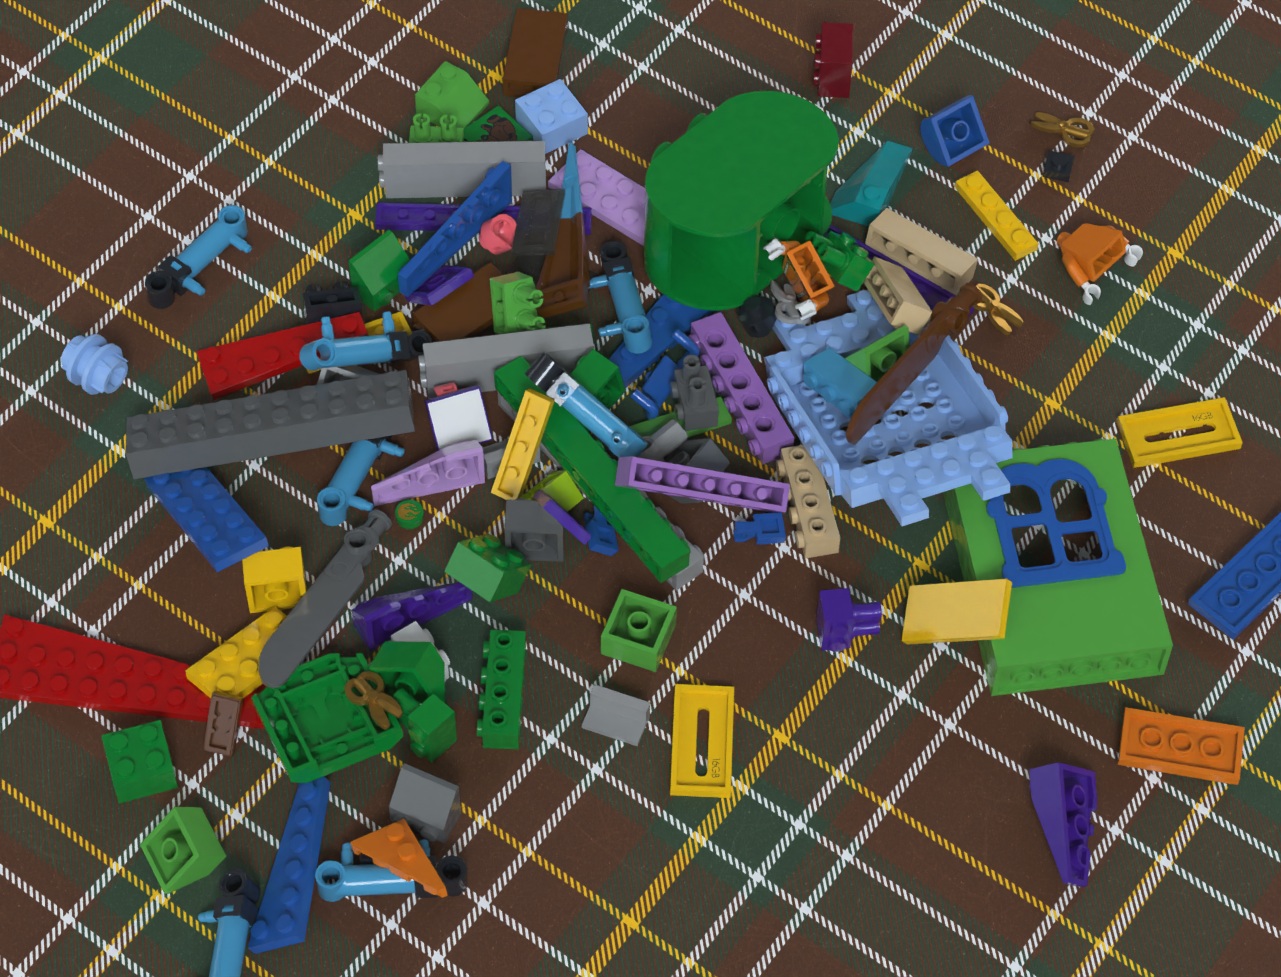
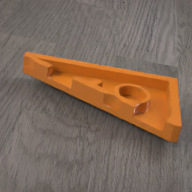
(401, 853)

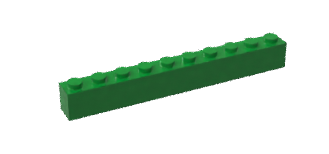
(595, 475)

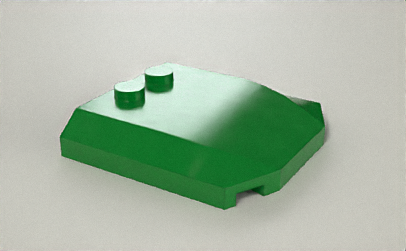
(315, 722)

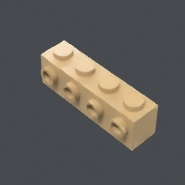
(921, 251)
(897, 296)
(809, 503)

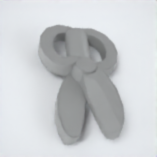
(787, 303)

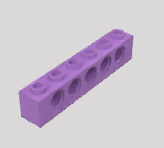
(721, 349)
(702, 484)

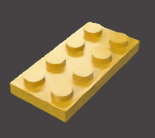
(235, 663)

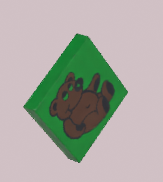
(496, 127)

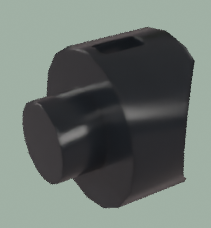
(757, 312)

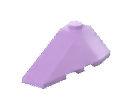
(444, 470)

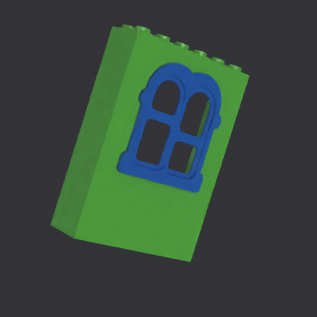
(1067, 617)

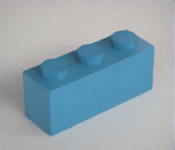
(837, 380)

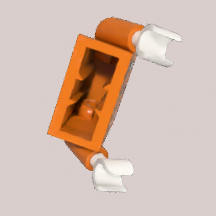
(1093, 251)
(804, 273)

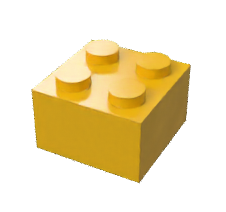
(274, 579)

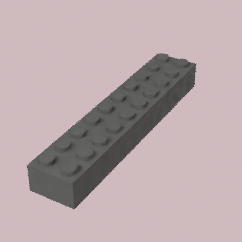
(269, 424)

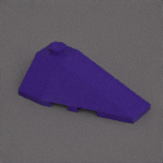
(390, 613)
(1064, 805)

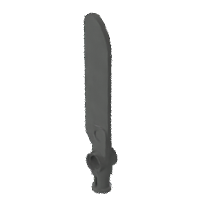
(321, 602)

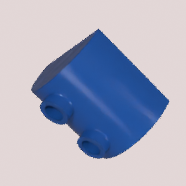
(954, 131)

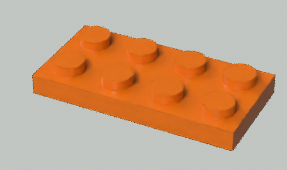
(1181, 746)

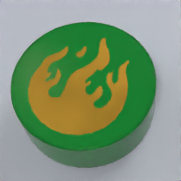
(409, 514)

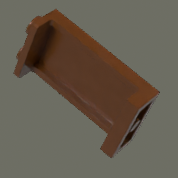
(534, 51)
(462, 311)

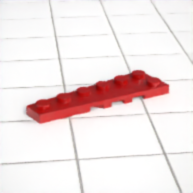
(265, 356)

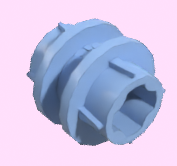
(94, 364)

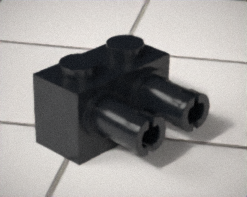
(330, 303)

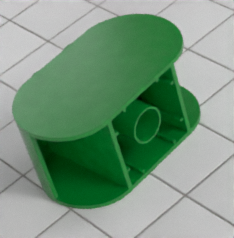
(729, 190)

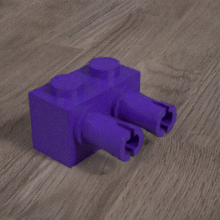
(842, 620)

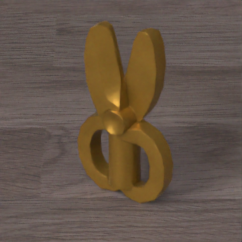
(1054, 125)
(996, 310)
(375, 698)

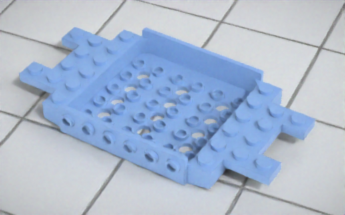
(960, 409)

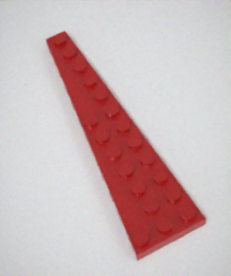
(85, 672)

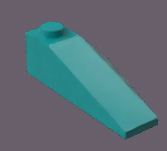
(872, 185)

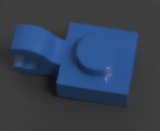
(766, 529)
(602, 535)

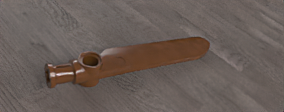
(945, 319)

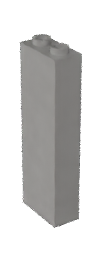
(458, 167)
(475, 359)

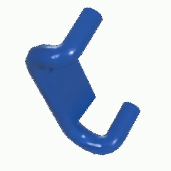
(657, 381)

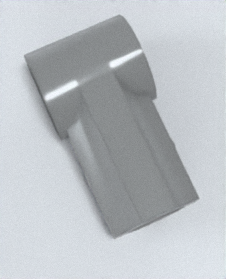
(664, 441)

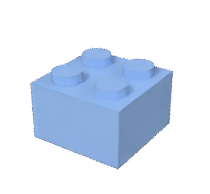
(552, 115)

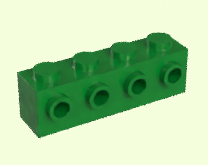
(503, 689)

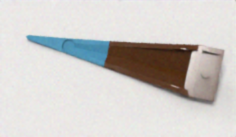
(566, 273)

